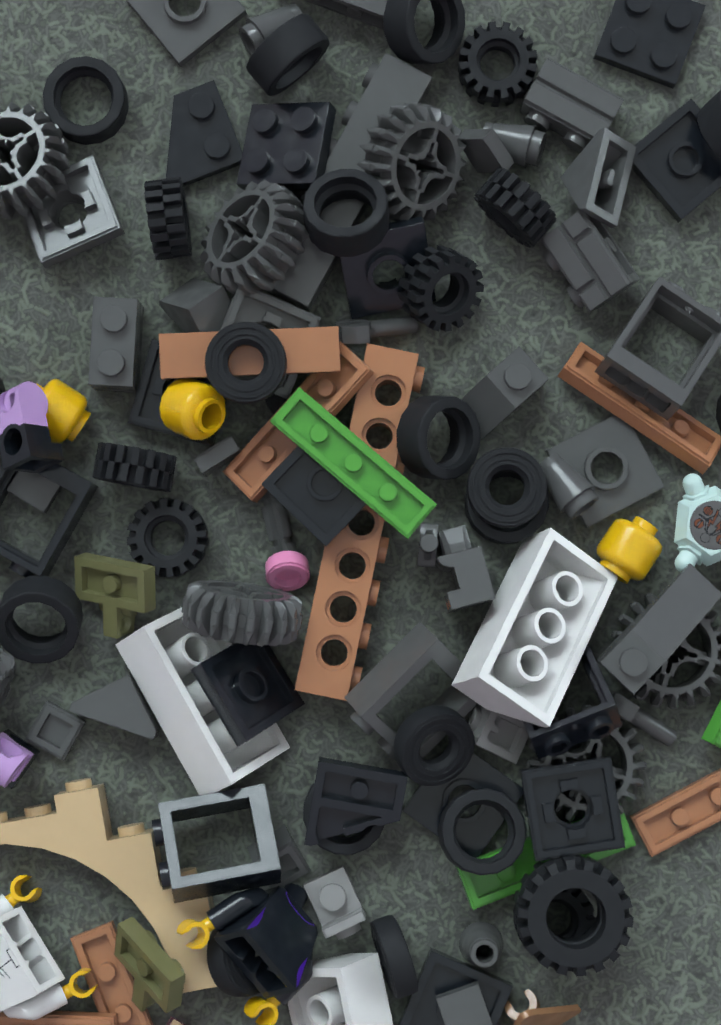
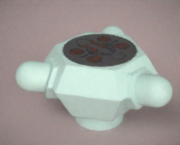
(698, 524)

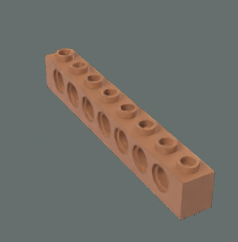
(314, 673)

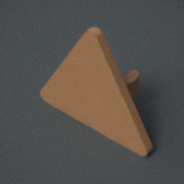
(541, 1016)

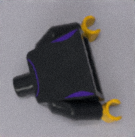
(266, 939)

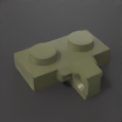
(117, 587)
(155, 974)

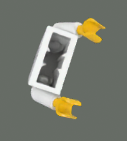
(27, 969)

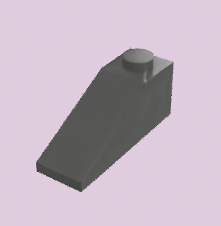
(659, 629)

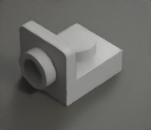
(497, 733)
(336, 903)

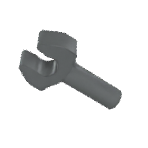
(361, 331)
(428, 545)
(643, 720)

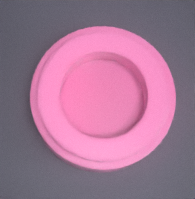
(287, 570)

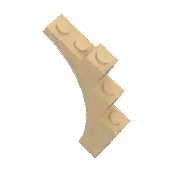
(130, 860)

